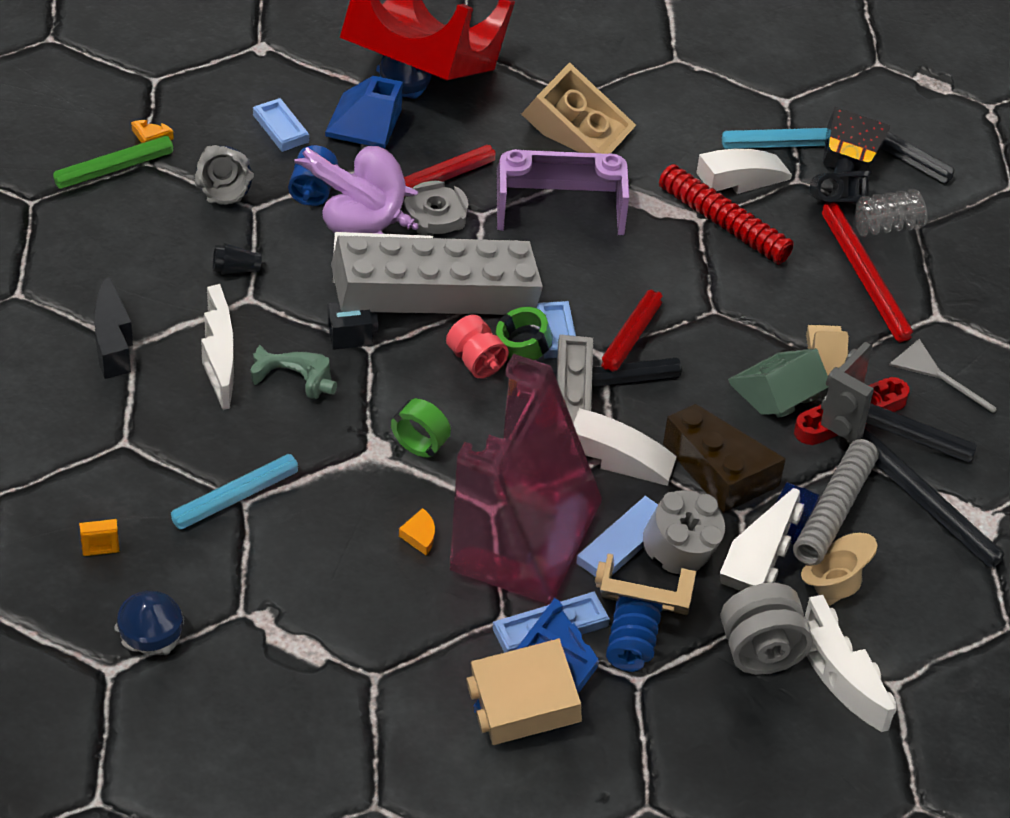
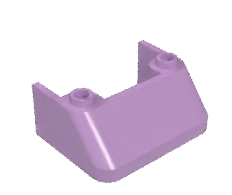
(563, 172)

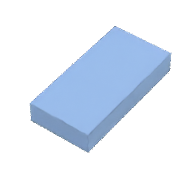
(281, 124)
(560, 323)

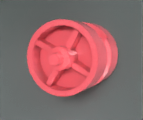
(477, 346)

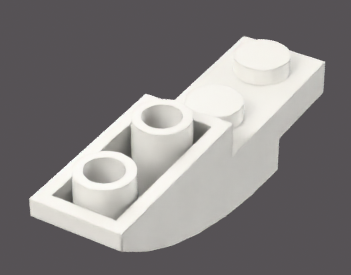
(847, 673)

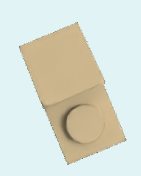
(830, 343)

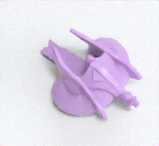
(369, 196)

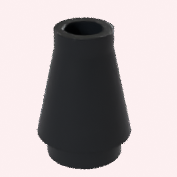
(235, 260)

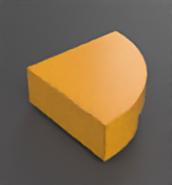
(147, 132)
(419, 531)

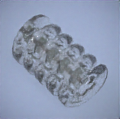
(890, 210)

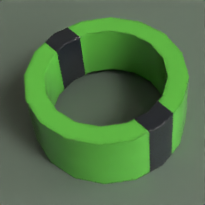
(519, 317)
(429, 418)

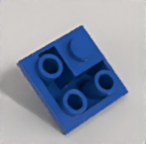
(367, 112)

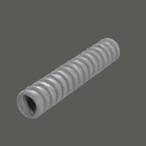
(835, 502)

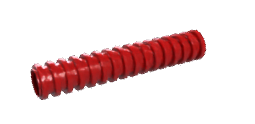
(726, 214)

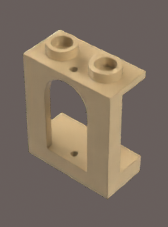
(672, 601)

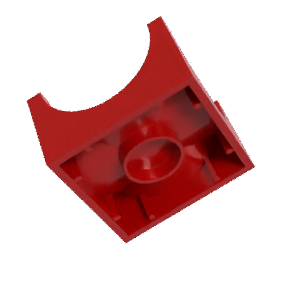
(414, 37)

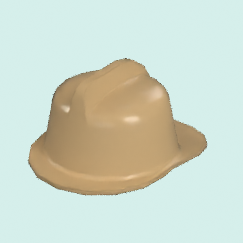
(842, 566)

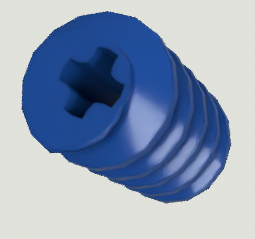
(633, 633)

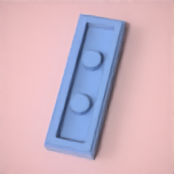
(621, 539)
(582, 610)

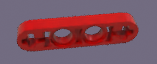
(812, 417)

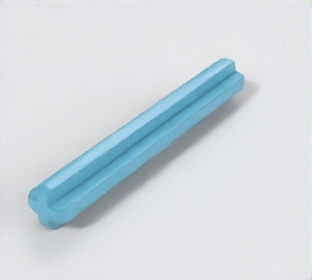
(774, 138)
(234, 491)

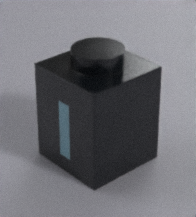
(351, 328)

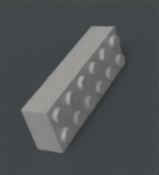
(434, 275)

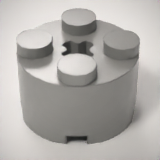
(684, 531)

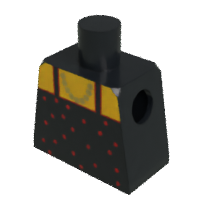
(852, 141)

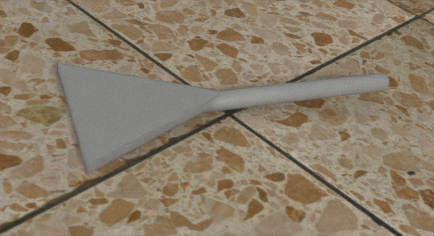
(919, 360)

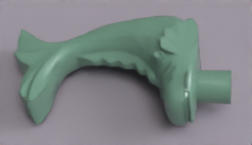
(312, 366)

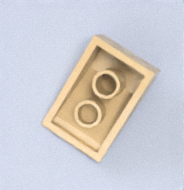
(578, 114)

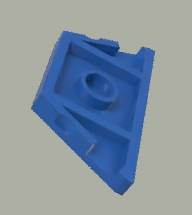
(555, 625)

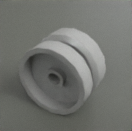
(766, 628)

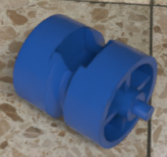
(307, 187)

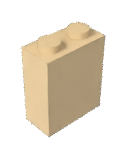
(524, 692)

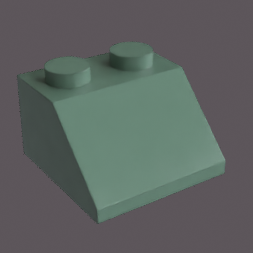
(782, 381)

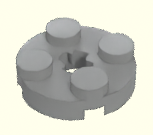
(437, 221)

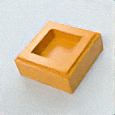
(99, 537)

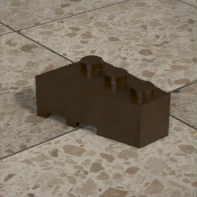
(722, 457)

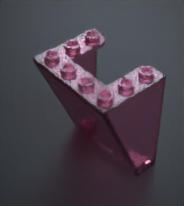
(526, 495)

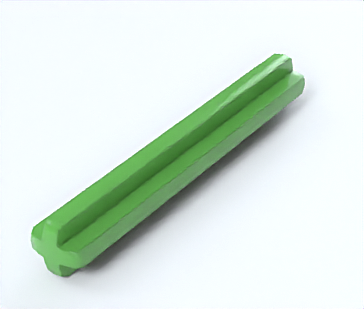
(113, 162)

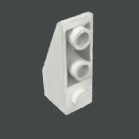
(758, 547)

